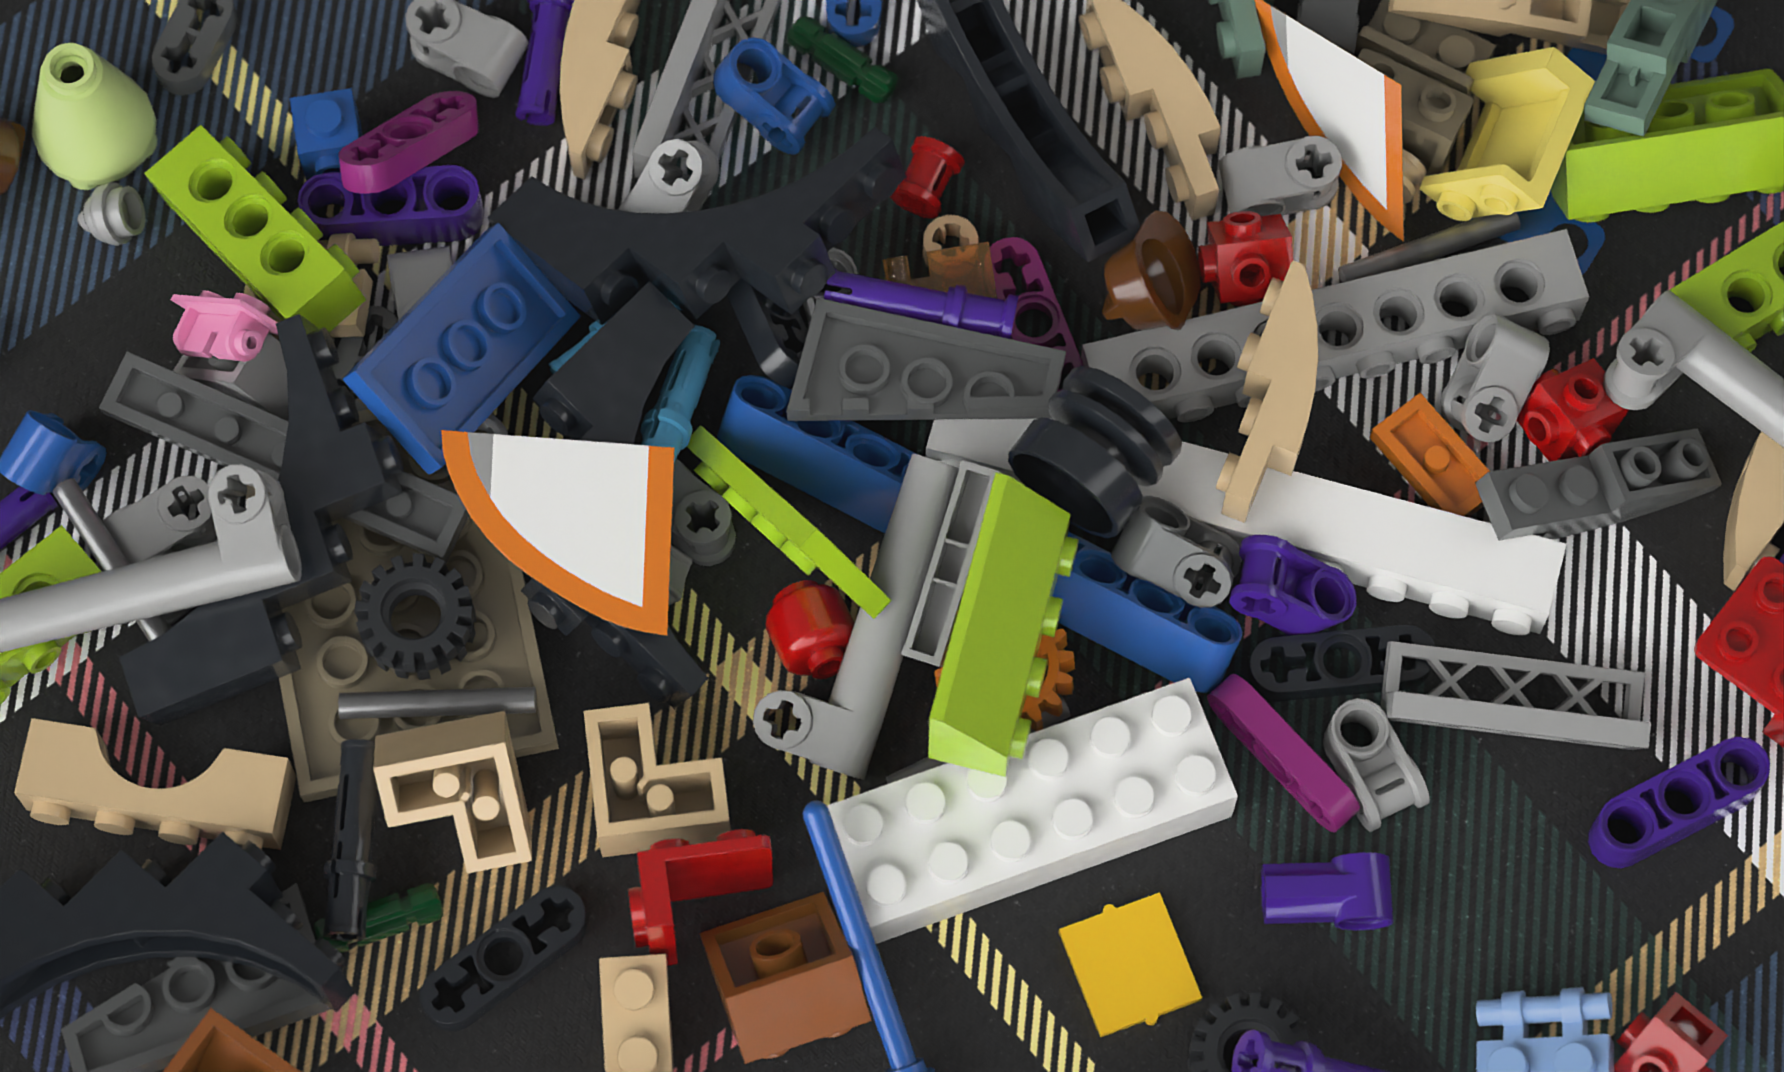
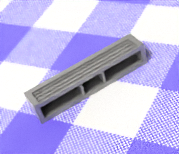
(949, 566)

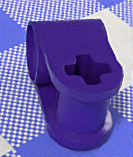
(1290, 587)

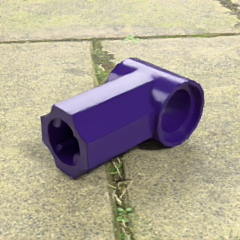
(1348, 891)

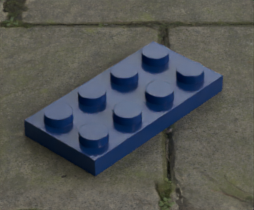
(462, 347)

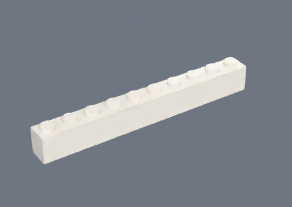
(1372, 538)

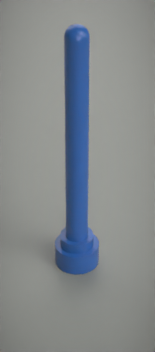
(861, 940)

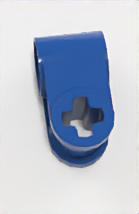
(775, 97)
(48, 453)

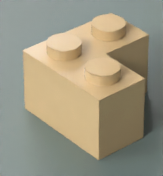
(462, 772)
(643, 800)

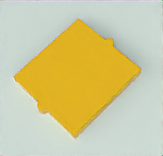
(1130, 964)

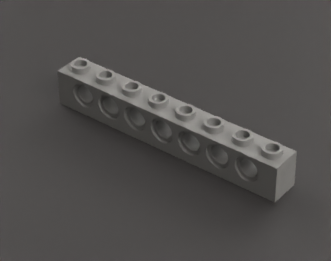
(1537, 265)

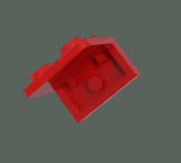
(1748, 641)
(688, 871)

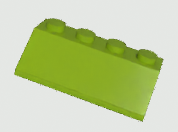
(1700, 146)
(1000, 630)

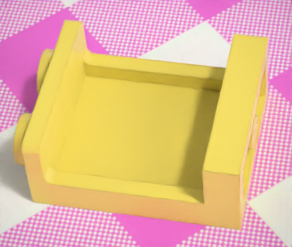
(1519, 138)

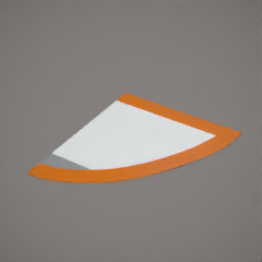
(1344, 103)
(575, 517)

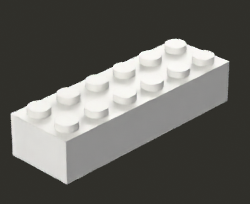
(1071, 803)

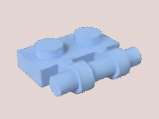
(1568, 1053)

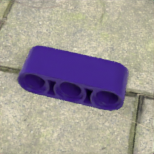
(419, 220)
(1698, 780)

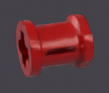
(927, 177)

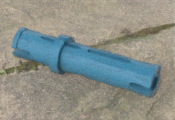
(670, 418)

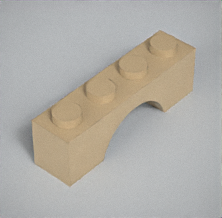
(70, 775)

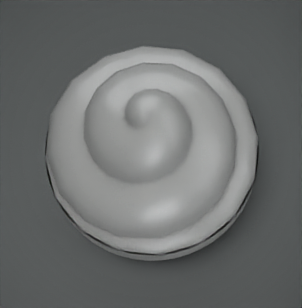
(113, 214)

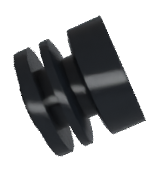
(1095, 450)

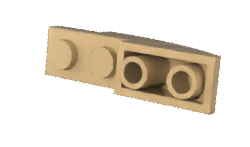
(1564, 22)
(596, 76)
(1156, 83)
(1282, 389)
(1755, 511)
(636, 1014)

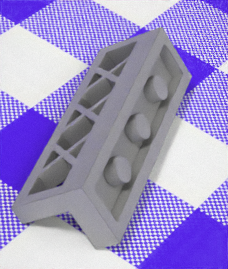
(682, 75)
(1510, 719)

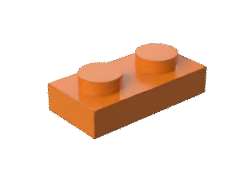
(1431, 457)

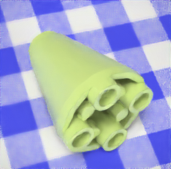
(90, 118)

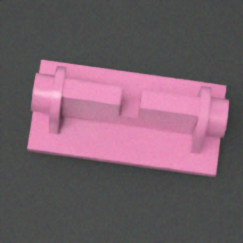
(222, 326)

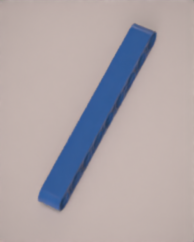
(863, 478)

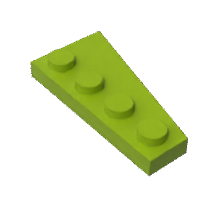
(781, 522)

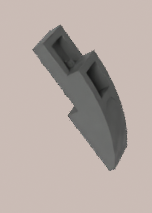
(1598, 489)

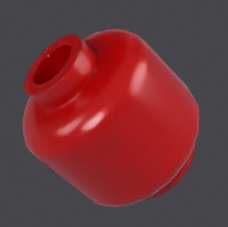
(810, 628)

